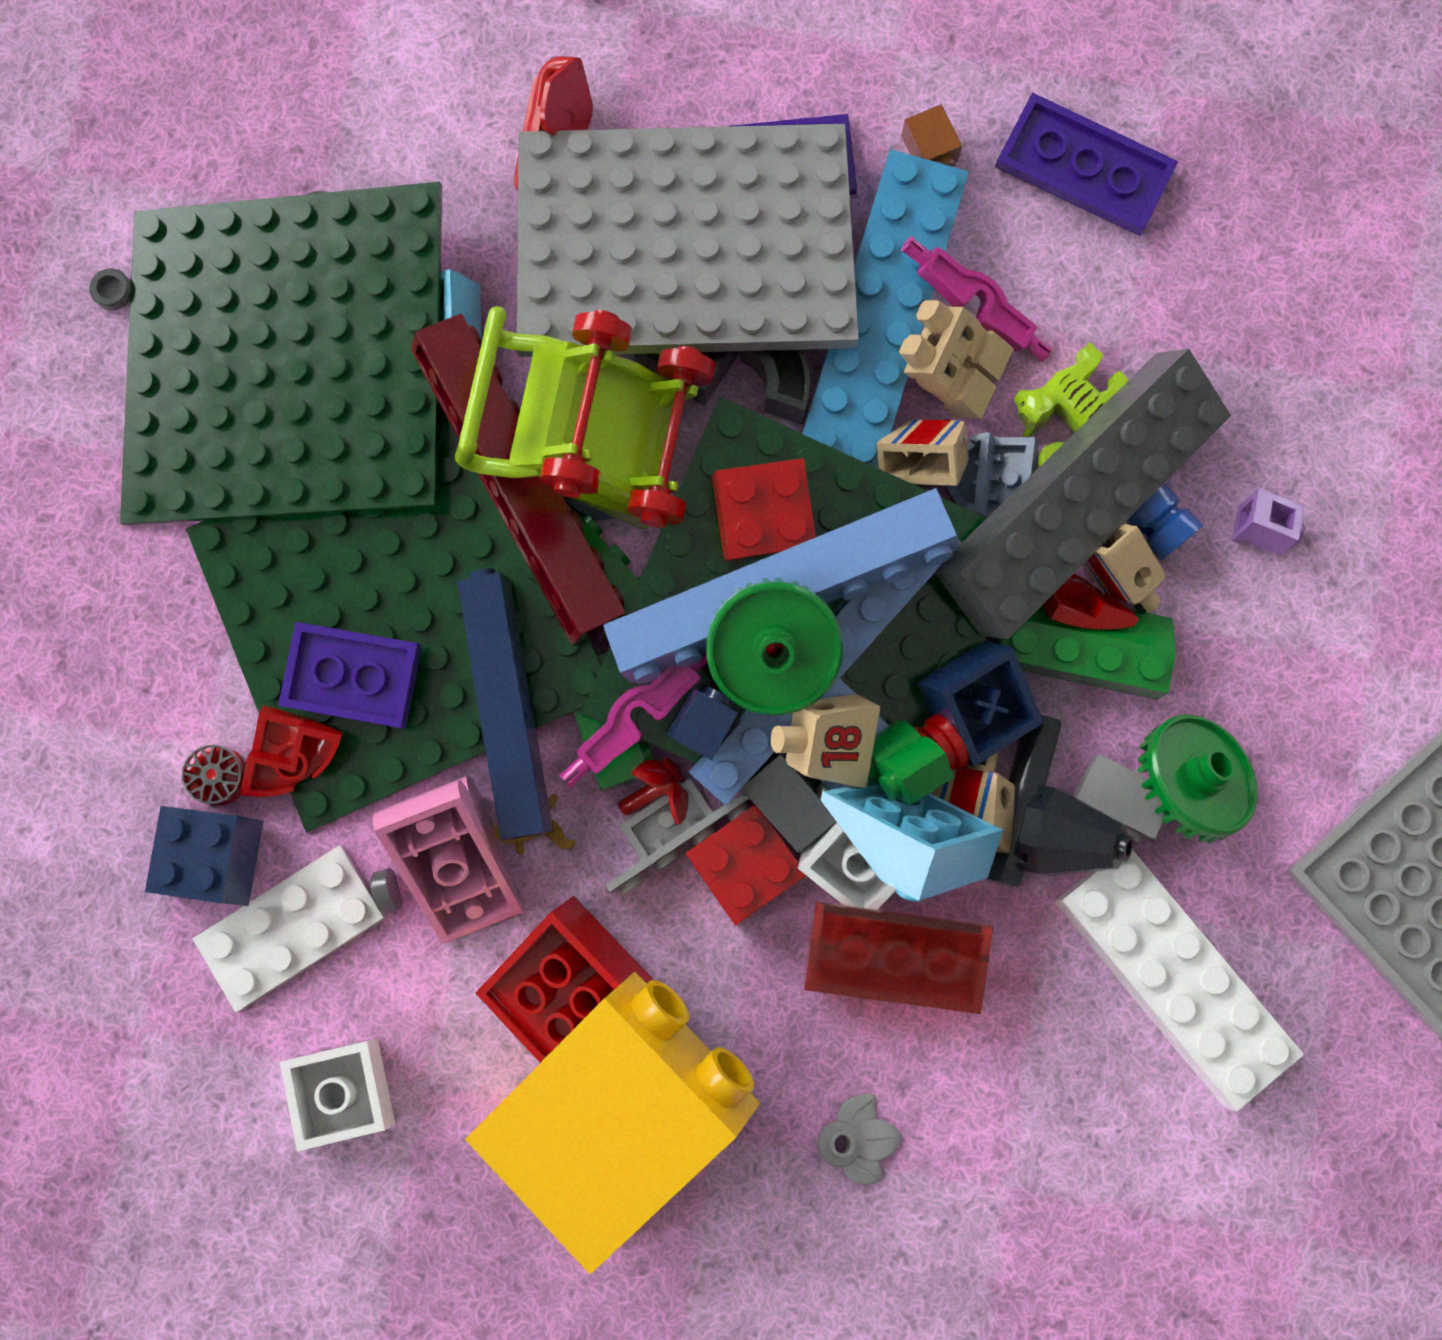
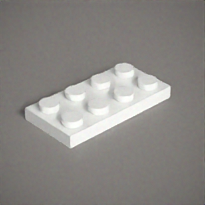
(288, 928)

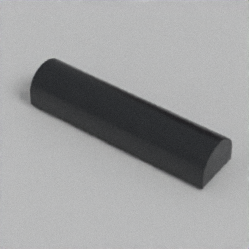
(1028, 771)

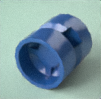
(1164, 522)

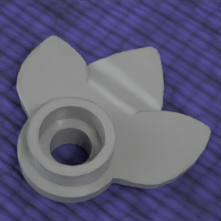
(865, 1140)

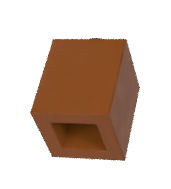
(932, 136)

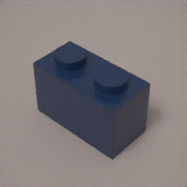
(703, 721)

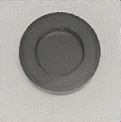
(110, 289)
(386, 890)

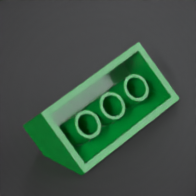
(1121, 660)

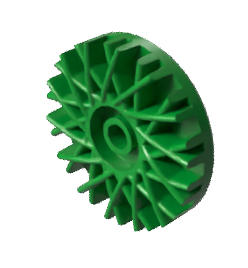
(768, 615)
(1199, 777)

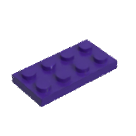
(1086, 164)

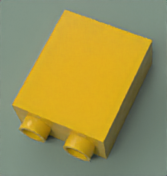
(616, 1120)

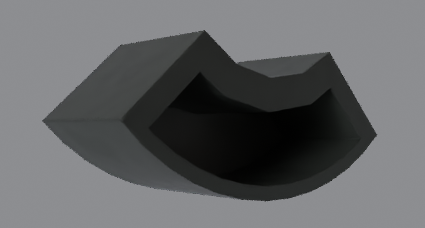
(785, 381)

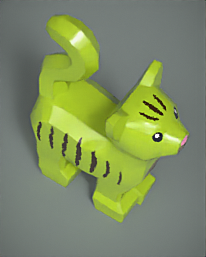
(1068, 396)

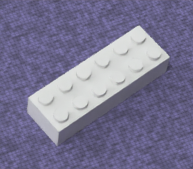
(1180, 981)

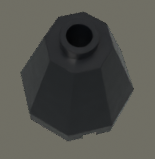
(1070, 836)

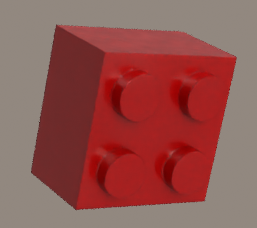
(762, 508)
(745, 864)

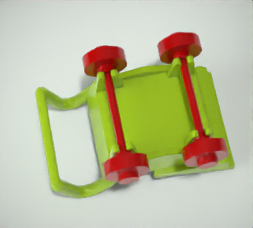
(591, 418)

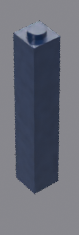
(504, 705)

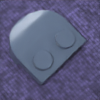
(994, 471)

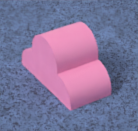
(450, 858)

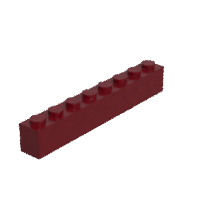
(533, 513)

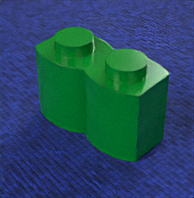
(907, 763)

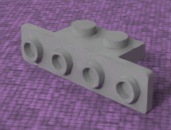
(658, 837)

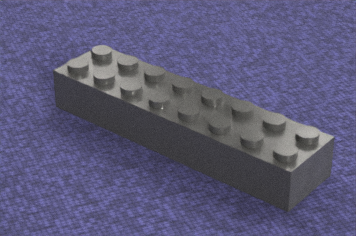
(1083, 493)

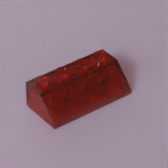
(897, 957)

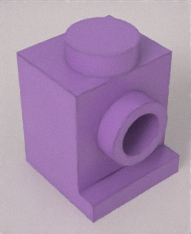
(1269, 522)

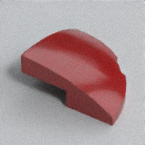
(1088, 607)
(286, 752)

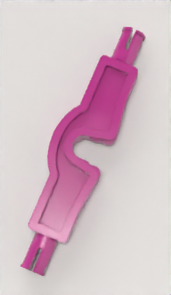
(960, 285)
(620, 731)

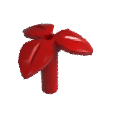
(660, 780)

